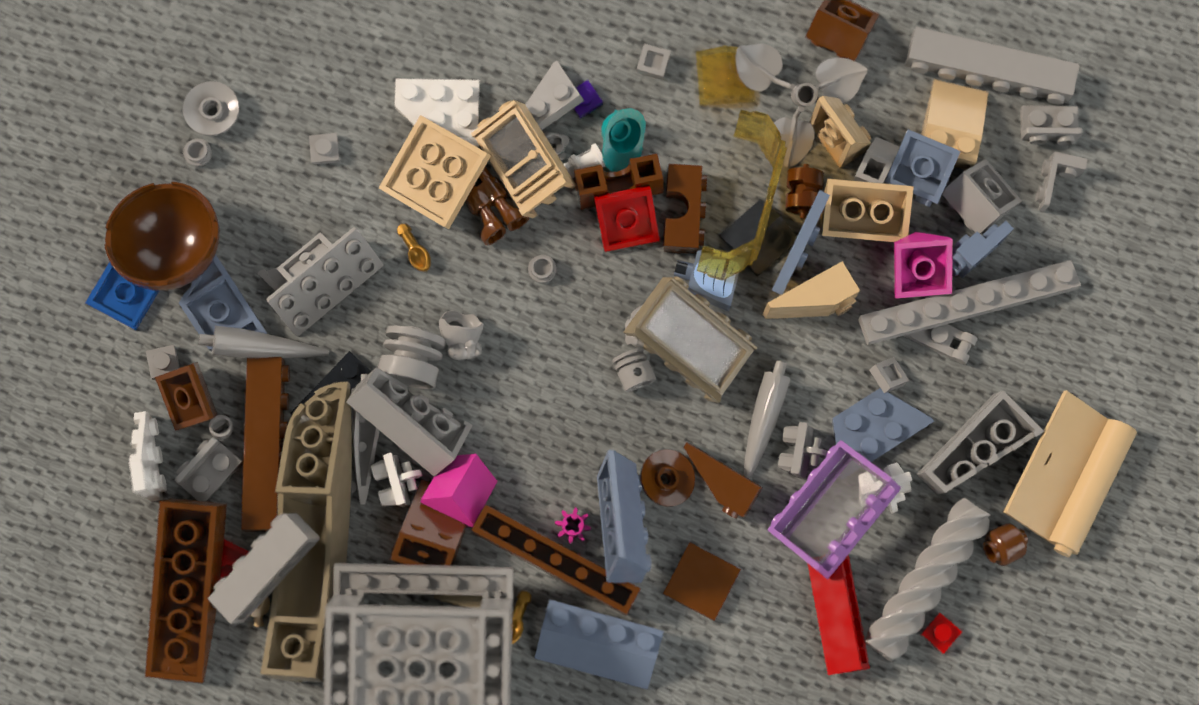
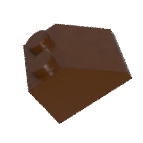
(842, 27)

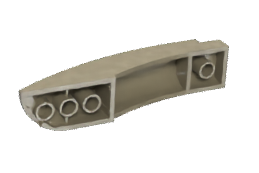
(317, 487)

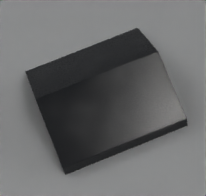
(776, 240)

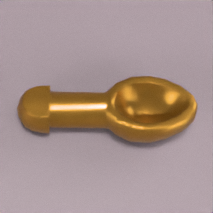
(417, 254)
(523, 599)

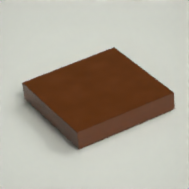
(701, 581)

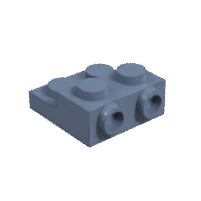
(924, 165)
(972, 250)

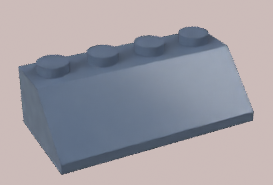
(622, 520)
(598, 644)

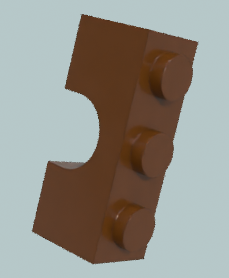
(640, 172)
(686, 184)

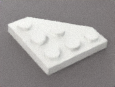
(444, 102)
(144, 464)

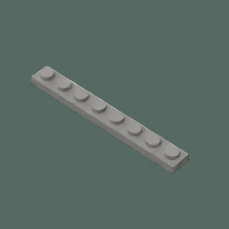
(969, 302)

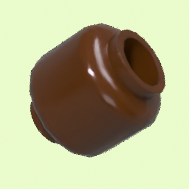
(1005, 544)

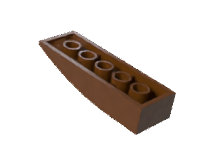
(183, 579)

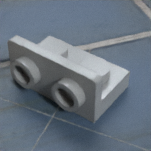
(1050, 124)
(207, 470)

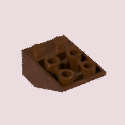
(427, 535)

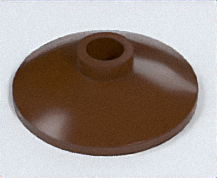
(679, 474)

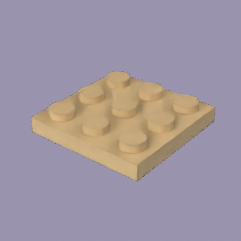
(434, 172)

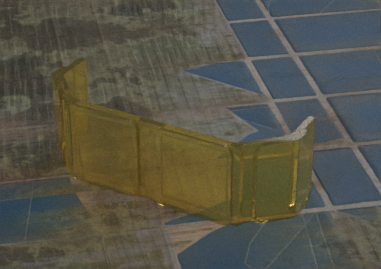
(759, 129)

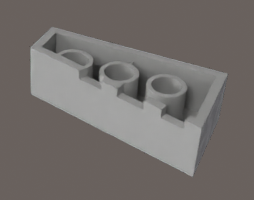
(981, 441)

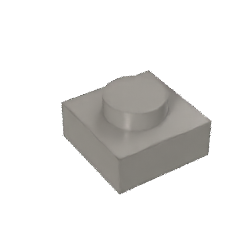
(653, 61)
(324, 148)
(162, 360)
(889, 375)

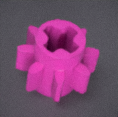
(574, 517)

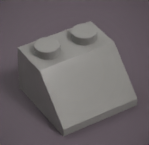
(980, 196)

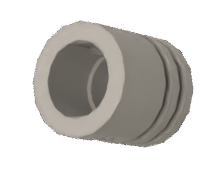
(634, 363)

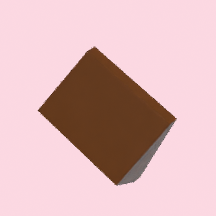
(186, 396)

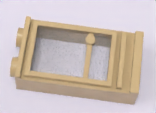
(522, 157)

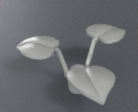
(837, 79)

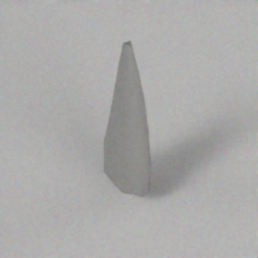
(253, 344)
(765, 415)
(364, 448)

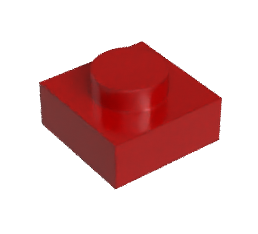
(941, 633)

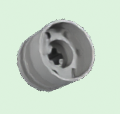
(412, 351)

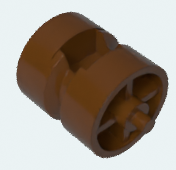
(804, 187)

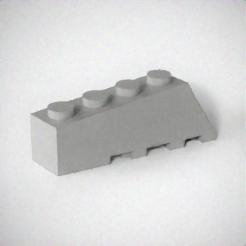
(409, 420)

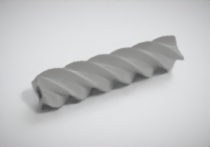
(922, 587)

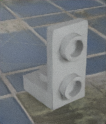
(1066, 165)

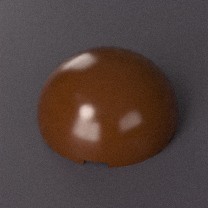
(162, 236)

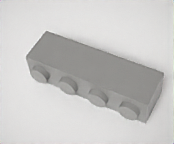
(263, 567)

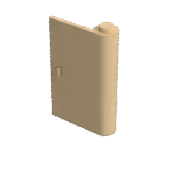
(1070, 474)

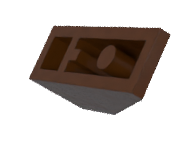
(727, 485)

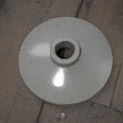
(203, 98)

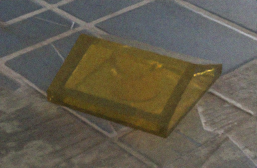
(719, 78)

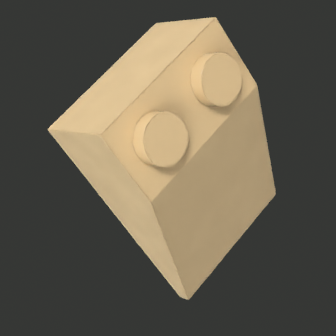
(956, 119)
(838, 130)
(820, 296)

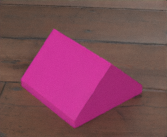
(922, 265)
(461, 489)

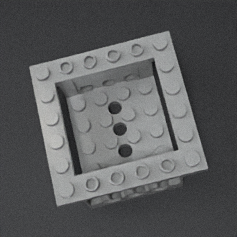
(470, 638)

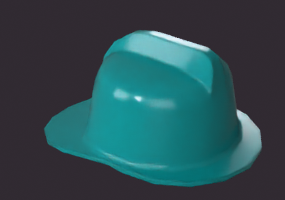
(622, 138)

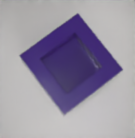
(591, 99)

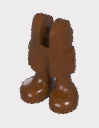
(490, 194)

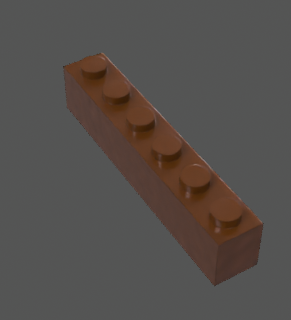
(263, 440)
(554, 560)

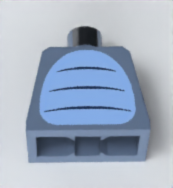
(715, 291)

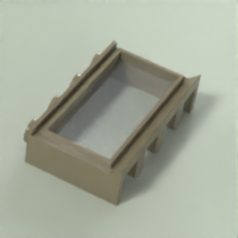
(691, 337)

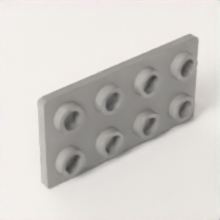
(321, 278)

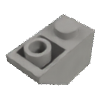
(877, 162)

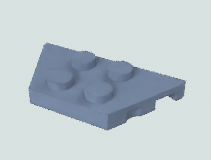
(806, 236)
(217, 302)
(878, 424)

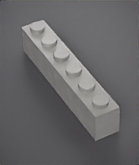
(992, 65)

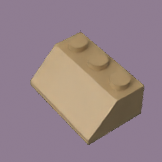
(866, 210)

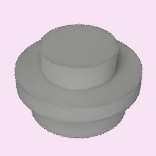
(197, 152)
(542, 269)

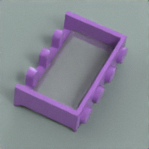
(834, 508)

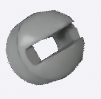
(217, 424)

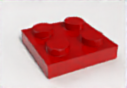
(627, 218)

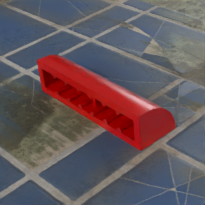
(839, 620)

